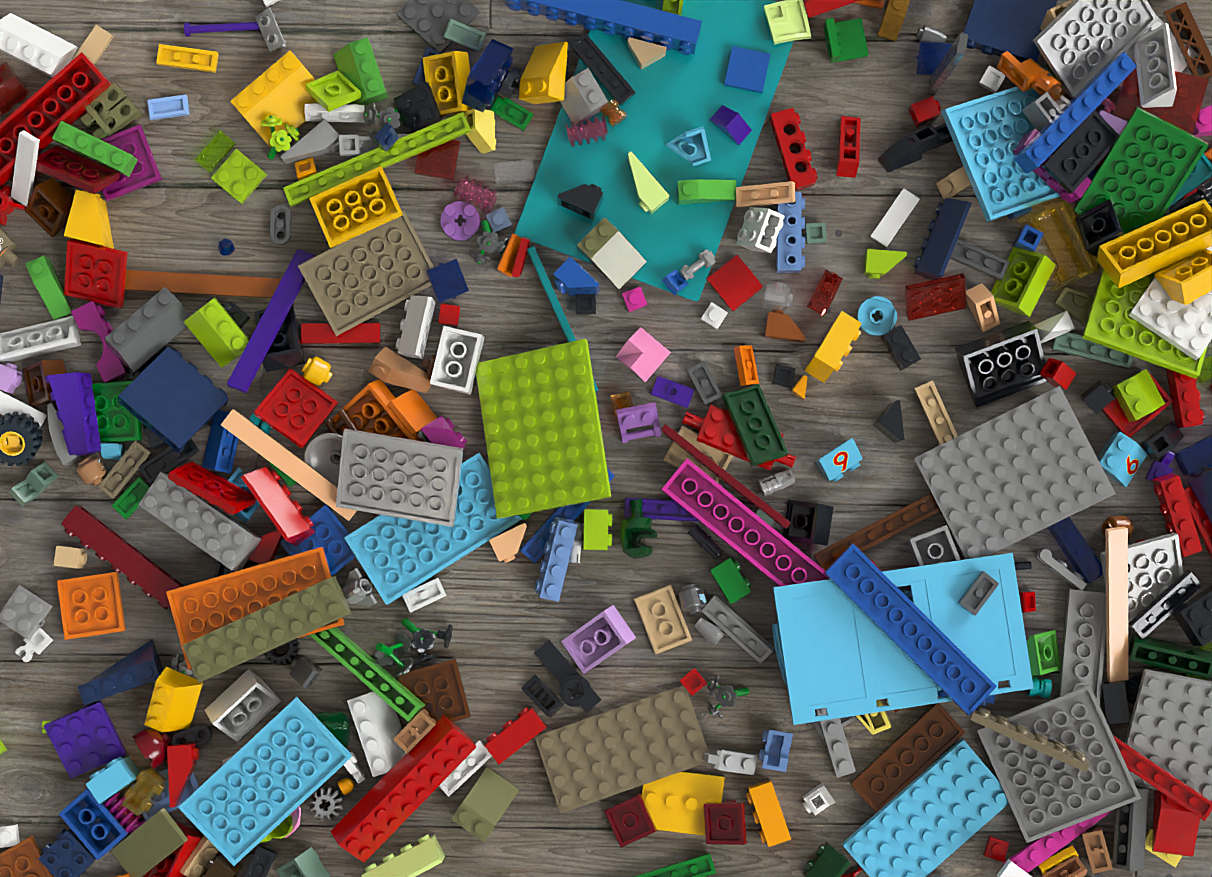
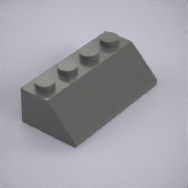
(148, 330)

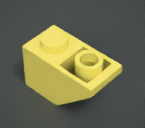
(482, 129)

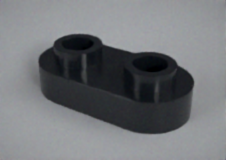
(507, 87)
(192, 735)

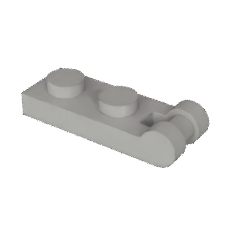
(1060, 569)

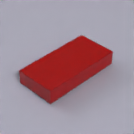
(521, 257)

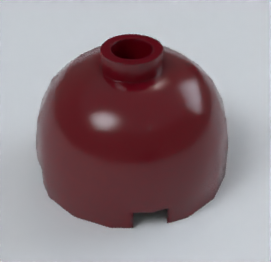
(152, 745)

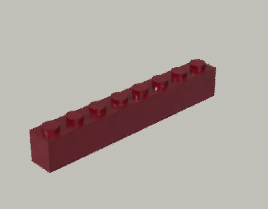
(120, 554)

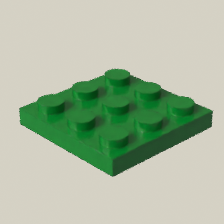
(114, 421)

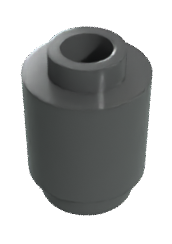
(930, 34)

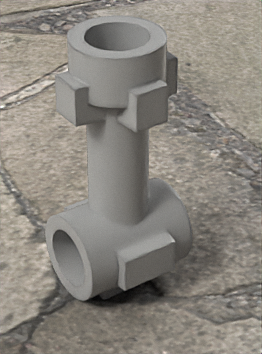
(705, 259)

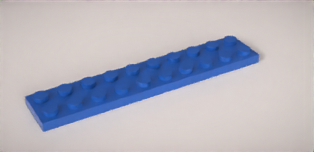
(910, 629)

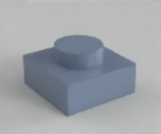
(498, 220)

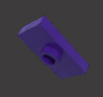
(672, 392)

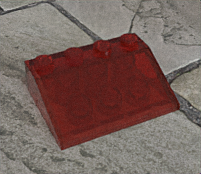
(1185, 105)

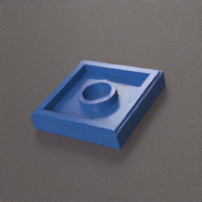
(747, 69)

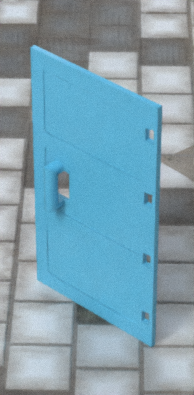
(847, 662)

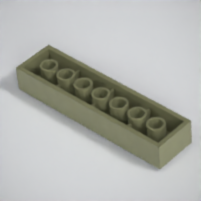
(266, 629)

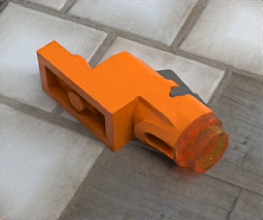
(1030, 75)

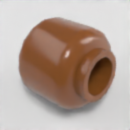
(1118, 521)

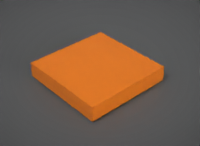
(412, 411)

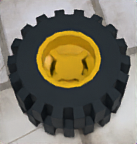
(18, 438)

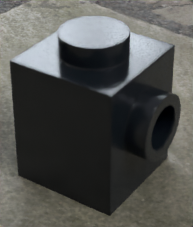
(1098, 396)

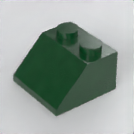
(827, 863)

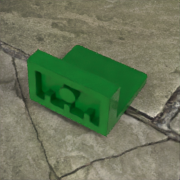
(845, 40)

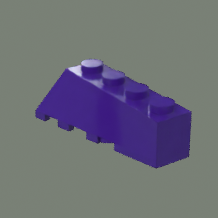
(76, 411)

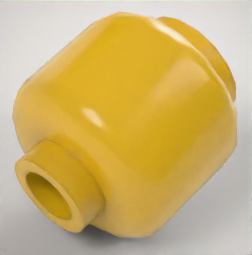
(317, 371)

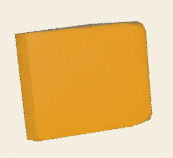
(305, 168)
(800, 388)

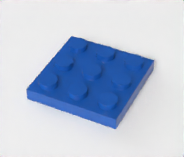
(329, 535)

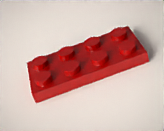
(212, 488)

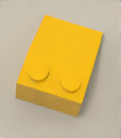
(545, 74)

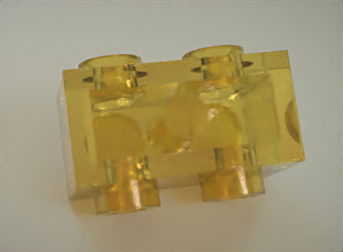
(140, 797)

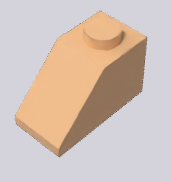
(983, 307)
(508, 543)

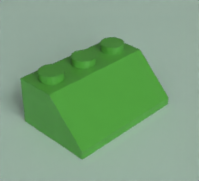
(360, 67)

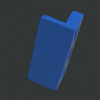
(220, 446)

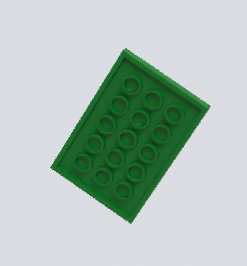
(1143, 170)

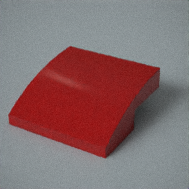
(734, 283)

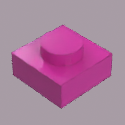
(634, 299)

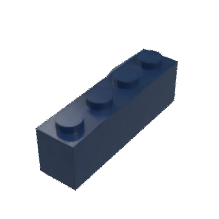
(130, 672)

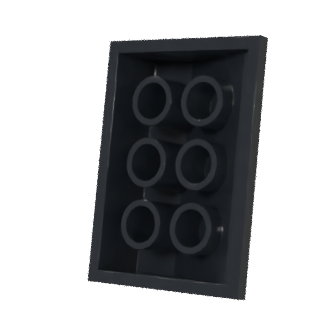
(1002, 363)

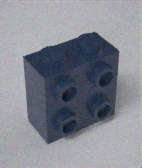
(67, 855)

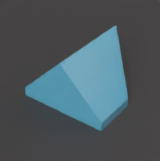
(691, 146)

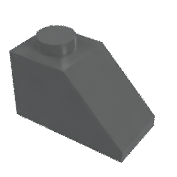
(304, 671)

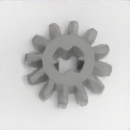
(323, 811)

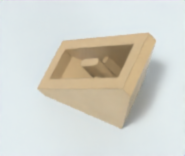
(645, 52)

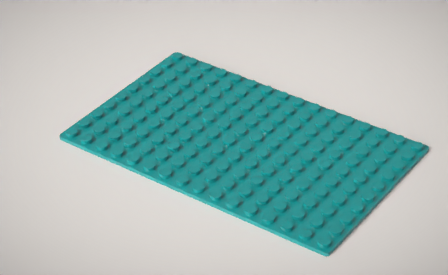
(669, 100)

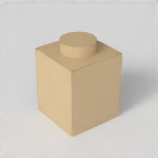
(70, 557)

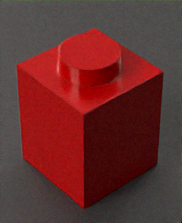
(924, 111)
(1057, 373)

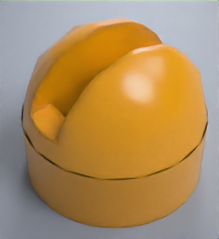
(346, 785)

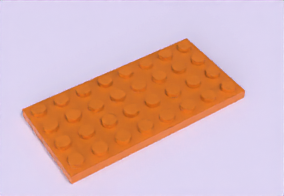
(232, 596)

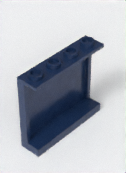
(1006, 26)
(173, 399)

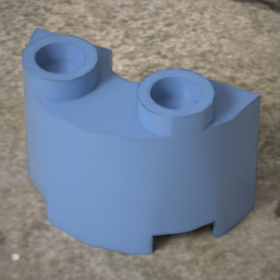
(775, 750)

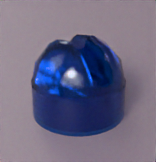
(223, 250)

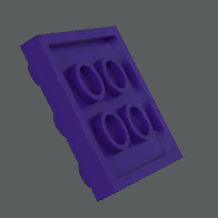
(85, 739)

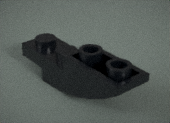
(910, 147)

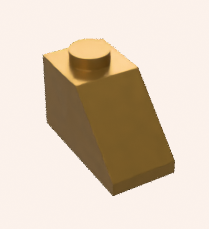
(893, 19)

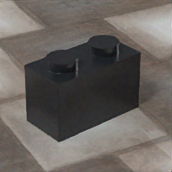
(900, 348)

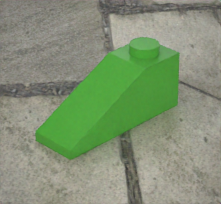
(705, 191)
(49, 286)

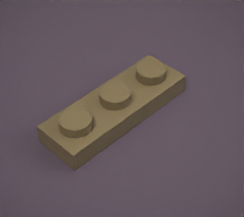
(124, 469)

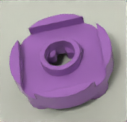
(451, 228)

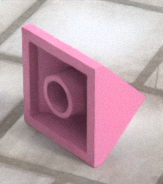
(642, 354)

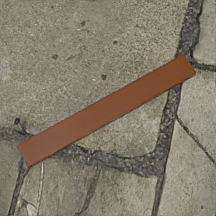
(201, 284)

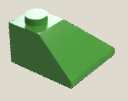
(1043, 653)

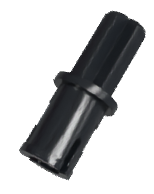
(705, 541)

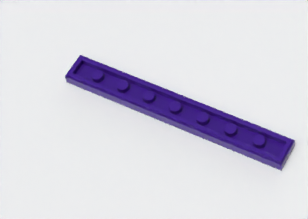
(269, 324)

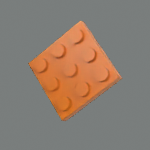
(91, 605)

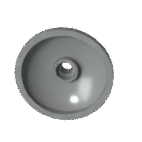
(322, 455)

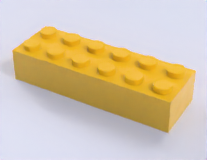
(1157, 244)

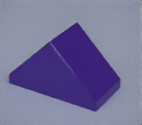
(731, 124)

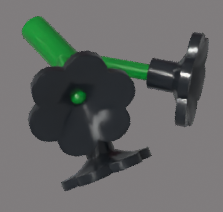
(424, 639)

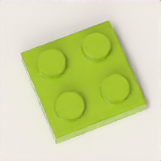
(333, 91)
(239, 176)

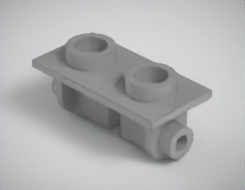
(270, 30)

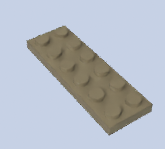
(1038, 741)

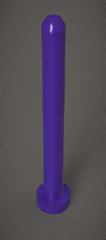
(188, 29)

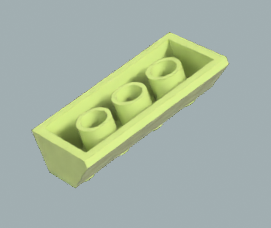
(410, 861)

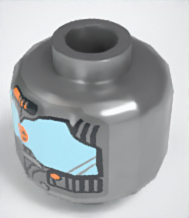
(692, 598)

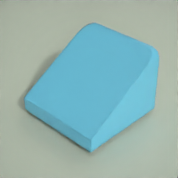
(111, 451)

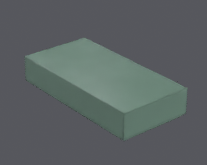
(464, 35)

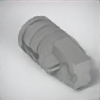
(776, 482)

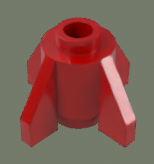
(7, 204)

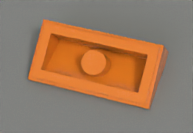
(509, 256)

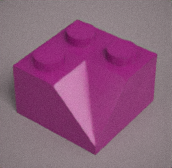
(441, 432)

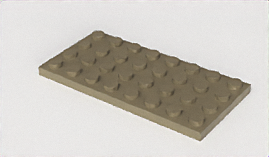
(622, 748)

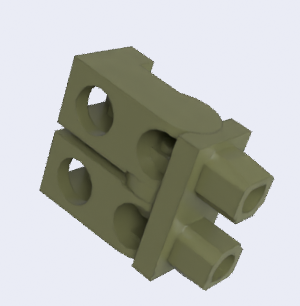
(111, 111)

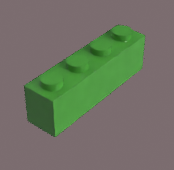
(95, 149)

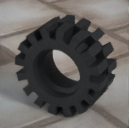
(279, 659)

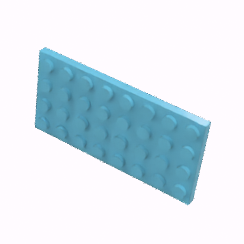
(407, 552)
(265, 781)
(929, 817)

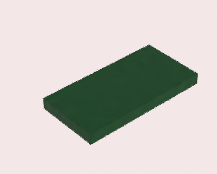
(755, 425)

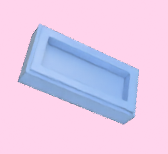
(168, 107)

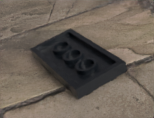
(1081, 152)

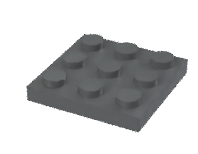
(430, 18)

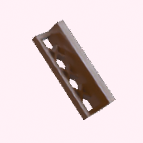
(1195, 39)

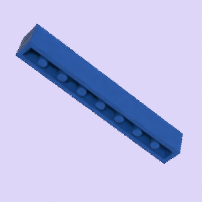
(1074, 112)

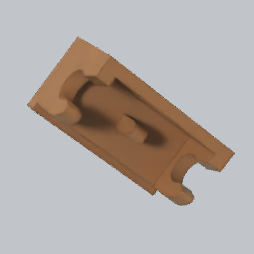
(415, 731)
(1097, 850)

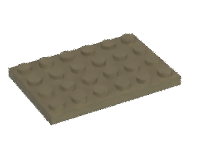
(368, 273)

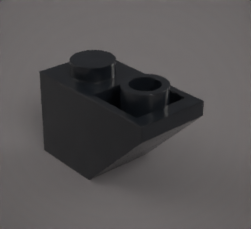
(1162, 440)

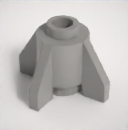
(357, 591)

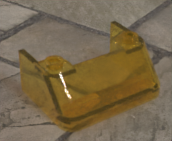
(1064, 242)

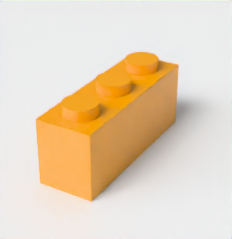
(768, 813)

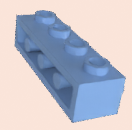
(789, 237)
(556, 558)

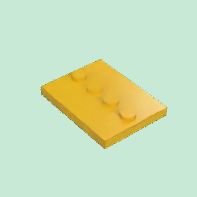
(679, 800)

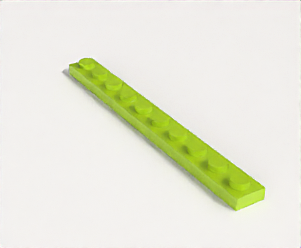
(401, 150)

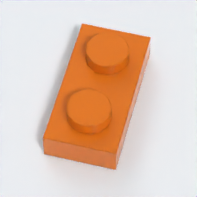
(746, 365)

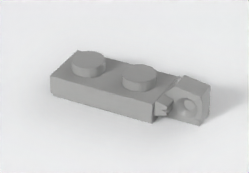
(732, 761)

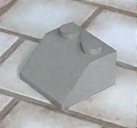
(582, 97)

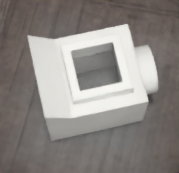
(817, 799)

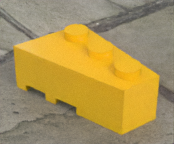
(833, 347)

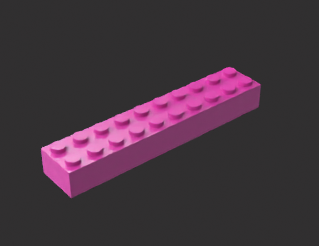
(740, 527)

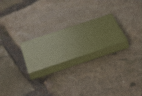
(149, 844)

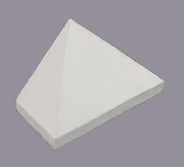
(1054, 326)

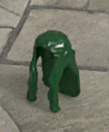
(337, 724)

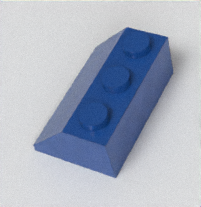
(574, 280)
(93, 824)

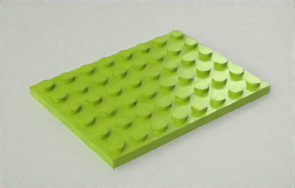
(542, 429)

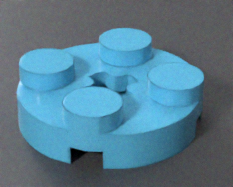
(886, 310)

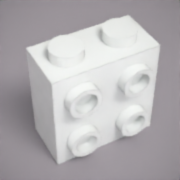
(760, 229)

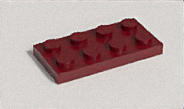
(76, 169)

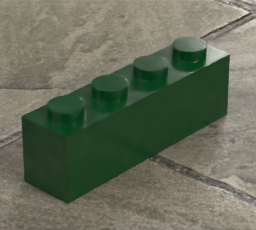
(1171, 656)

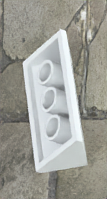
(1155, 68)
(39, 339)

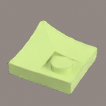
(787, 21)

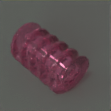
(587, 131)
(480, 195)

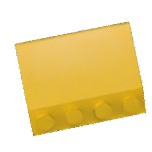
(278, 93)
(356, 206)

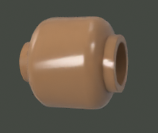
(91, 470)

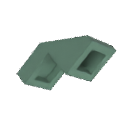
(34, 484)

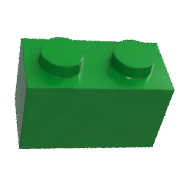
(730, 580)

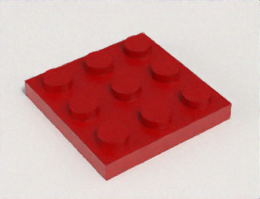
(95, 273)
(295, 408)

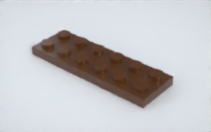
(907, 757)

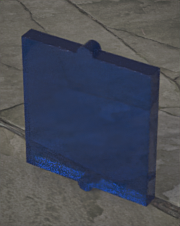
(930, 56)
(447, 280)

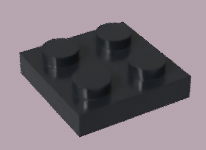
(418, 108)

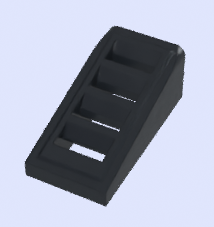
(553, 697)

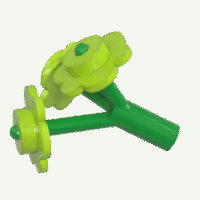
(280, 140)

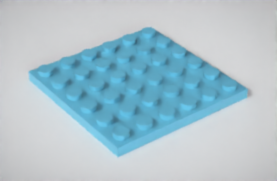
(985, 140)

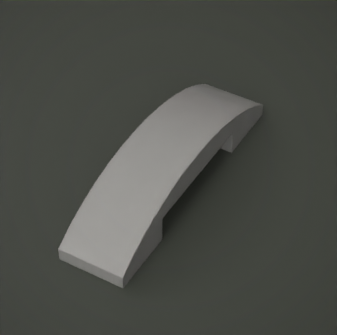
(357, 145)

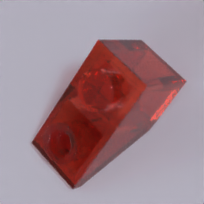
(824, 292)

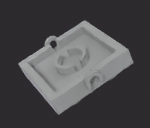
(24, 612)

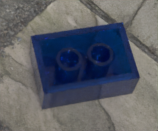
(488, 76)

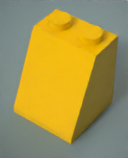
(89, 220)

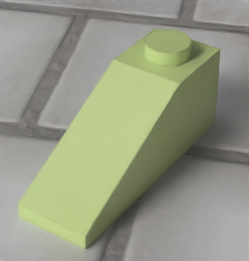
(647, 188)

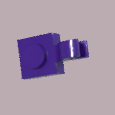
(1160, 468)

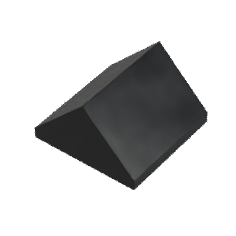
(891, 422)

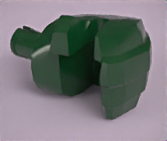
(635, 529)

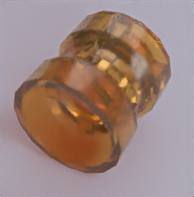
(613, 112)

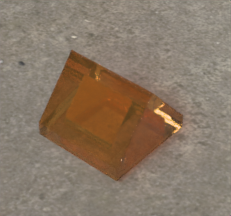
(621, 401)

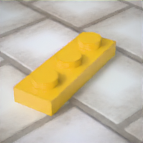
(187, 58)

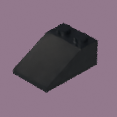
(287, 346)

